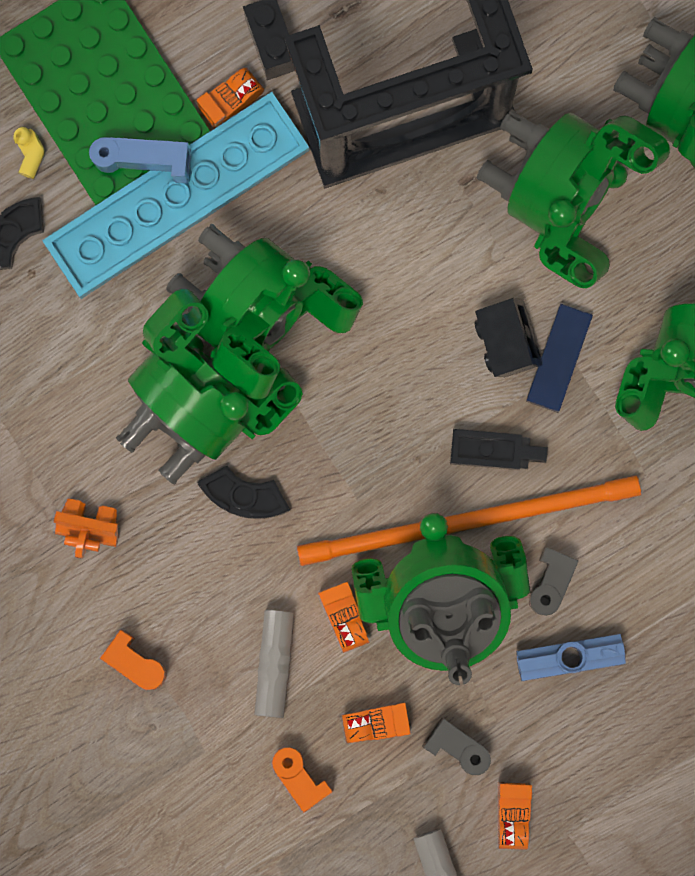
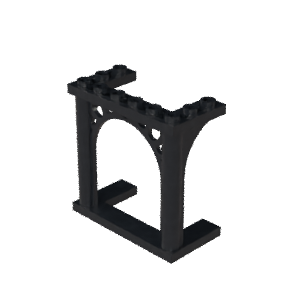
(485, 66)

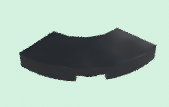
(16, 226)
(243, 497)

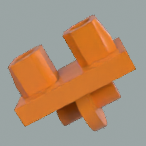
(86, 532)

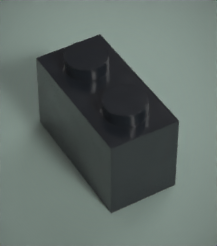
(268, 34)
(507, 338)

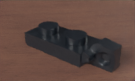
(494, 450)

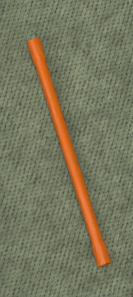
(609, 491)

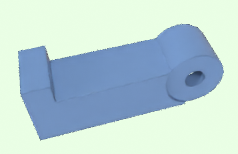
(141, 154)

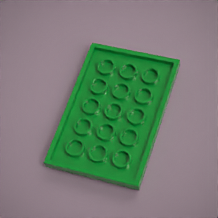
(95, 78)

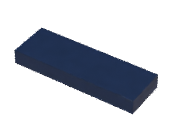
(559, 358)

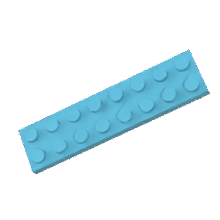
(158, 209)

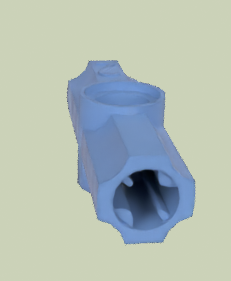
(593, 653)

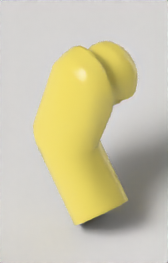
(32, 150)

